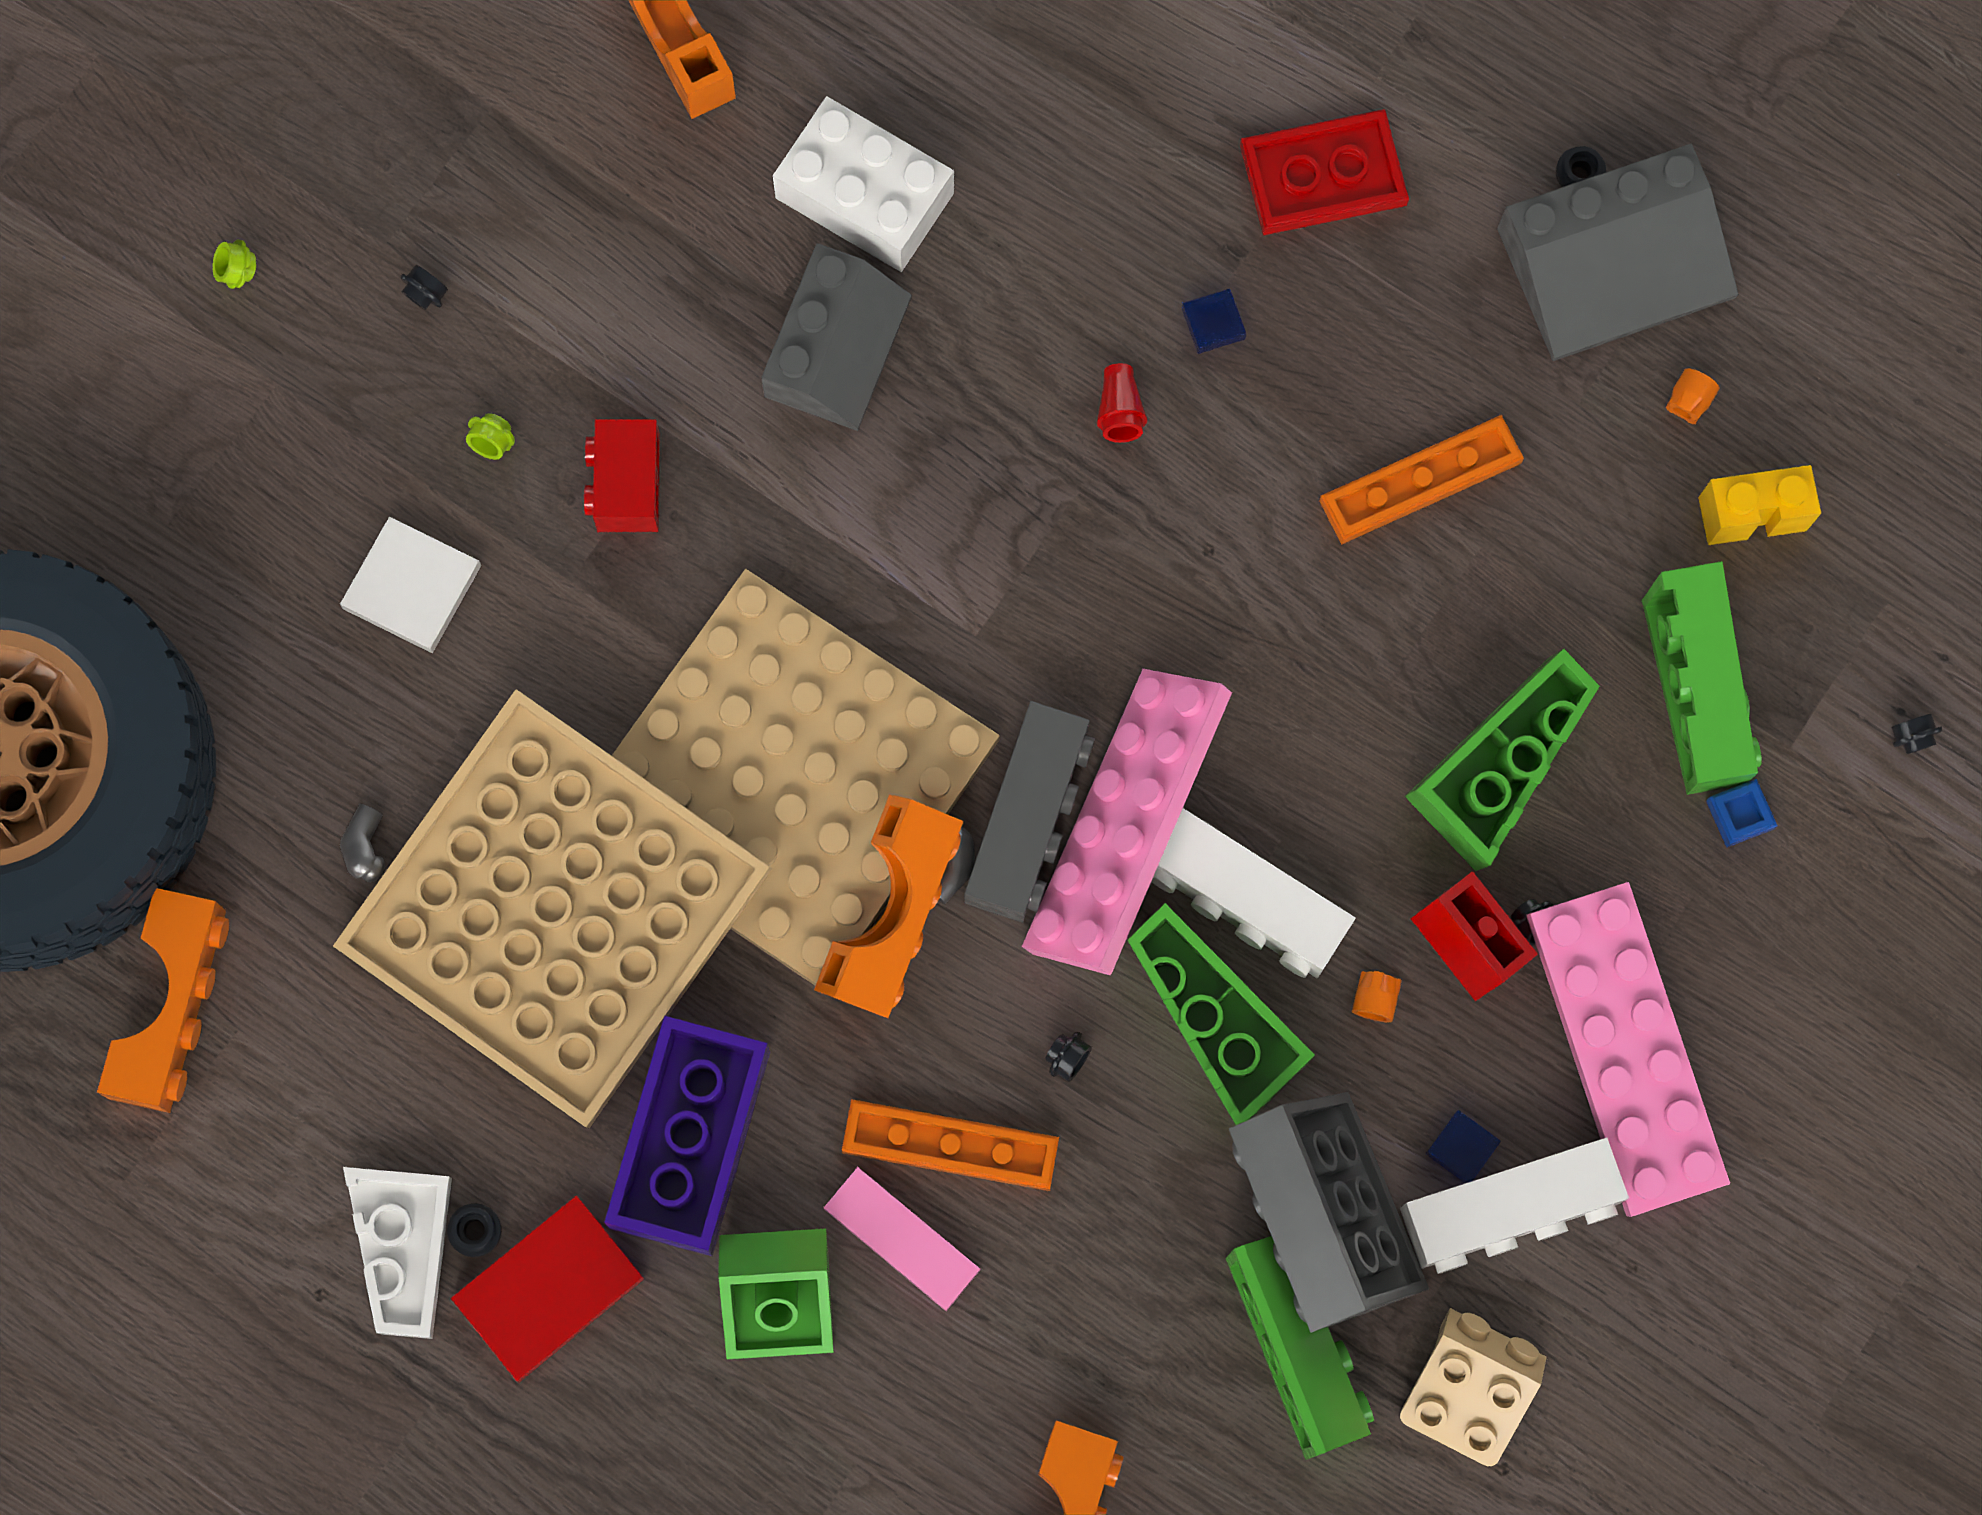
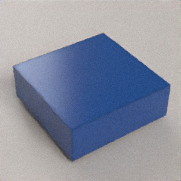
(1741, 813)

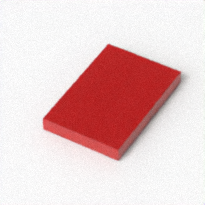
(1324, 172)
(547, 1289)

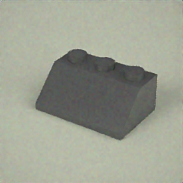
(835, 338)

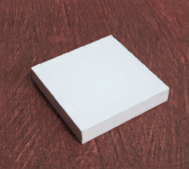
(410, 584)

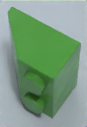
(775, 1293)

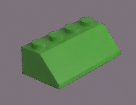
(1304, 1365)

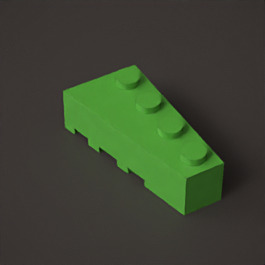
(1702, 677)
(1227, 1027)

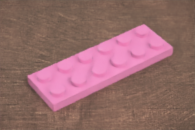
(1127, 820)
(1628, 1048)

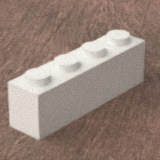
(1252, 896)
(1513, 1204)

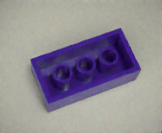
(687, 1136)

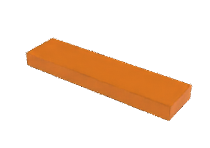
(1421, 479)
(950, 1145)

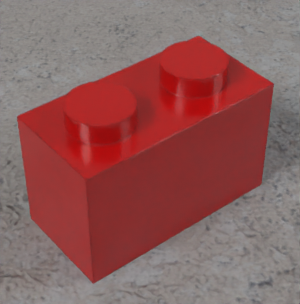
(625, 475)
(1474, 936)

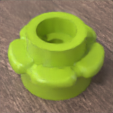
(234, 264)
(490, 436)

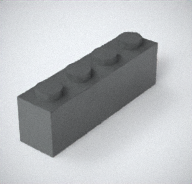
(1027, 812)

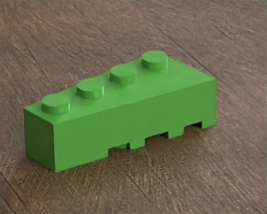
(1493, 772)

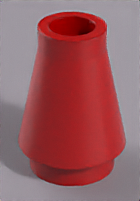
(1121, 408)

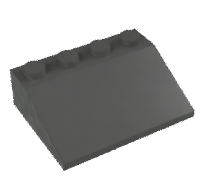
(1619, 252)
(1327, 1209)

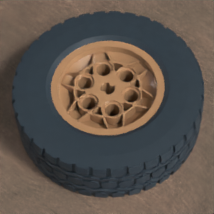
(128, 769)

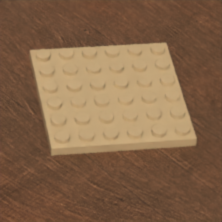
(791, 753)
(552, 908)

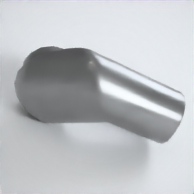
(357, 846)
(958, 868)

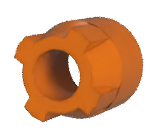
(1692, 395)
(1376, 996)

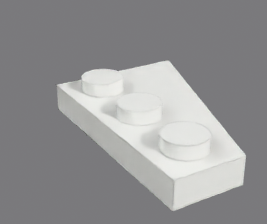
(401, 1245)

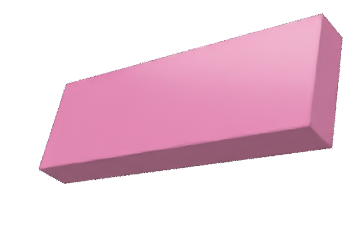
(902, 1239)

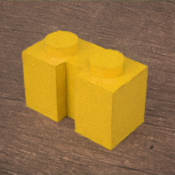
(1778, 499)

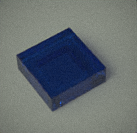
(1214, 321)
(1463, 1147)

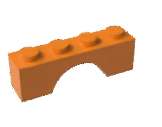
(687, 54)
(916, 850)
(149, 1065)
(1078, 1467)

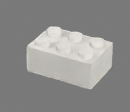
(863, 184)

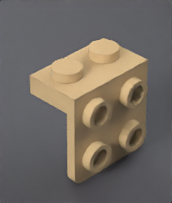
(1474, 1388)

